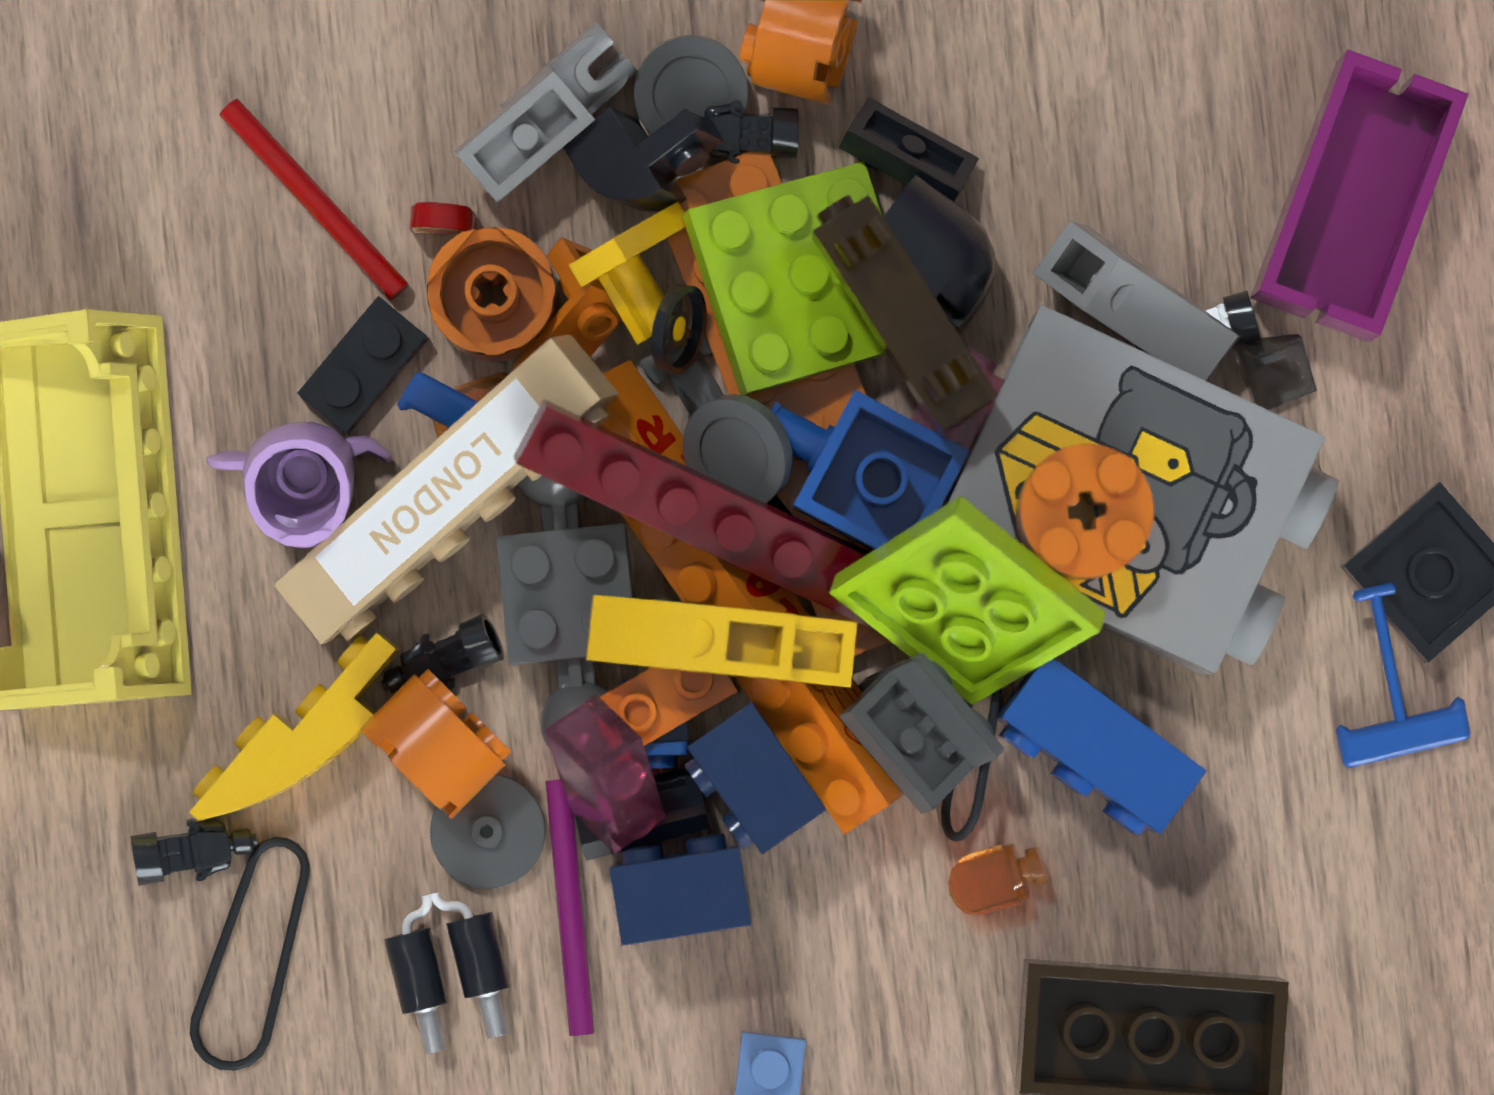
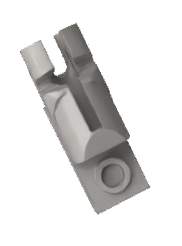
(544, 114)

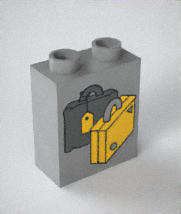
(1218, 474)

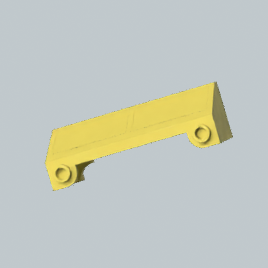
(89, 513)

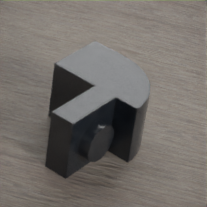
(637, 169)

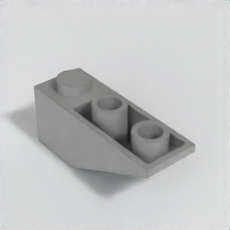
(1134, 301)

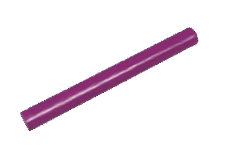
(569, 911)

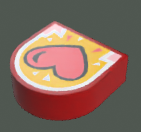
(441, 218)

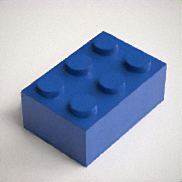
(1098, 748)

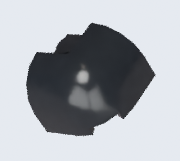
(945, 247)

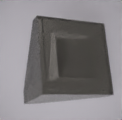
(1275, 370)

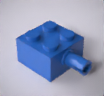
(871, 470)

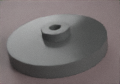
(689, 75)
(739, 446)
(492, 837)

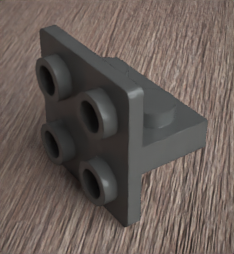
(920, 729)

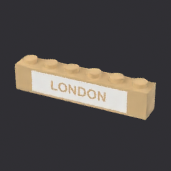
(438, 496)

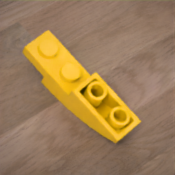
(721, 640)
(281, 755)

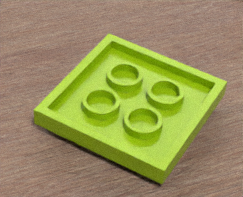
(772, 287)
(968, 600)

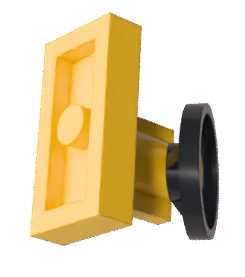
(637, 295)

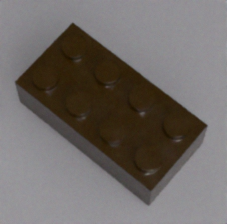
(1148, 1031)

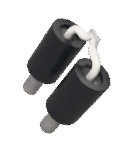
(478, 964)

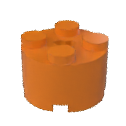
(800, 47)
(491, 257)
(1106, 481)
(433, 745)

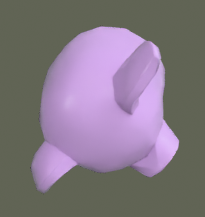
(299, 479)

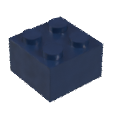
(754, 779)
(680, 891)

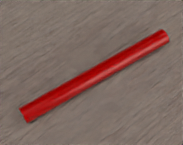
(314, 199)

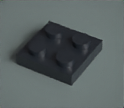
(1439, 571)

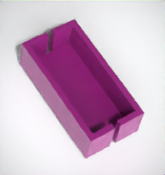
(1359, 196)

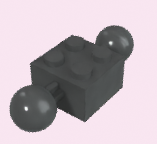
(550, 588)

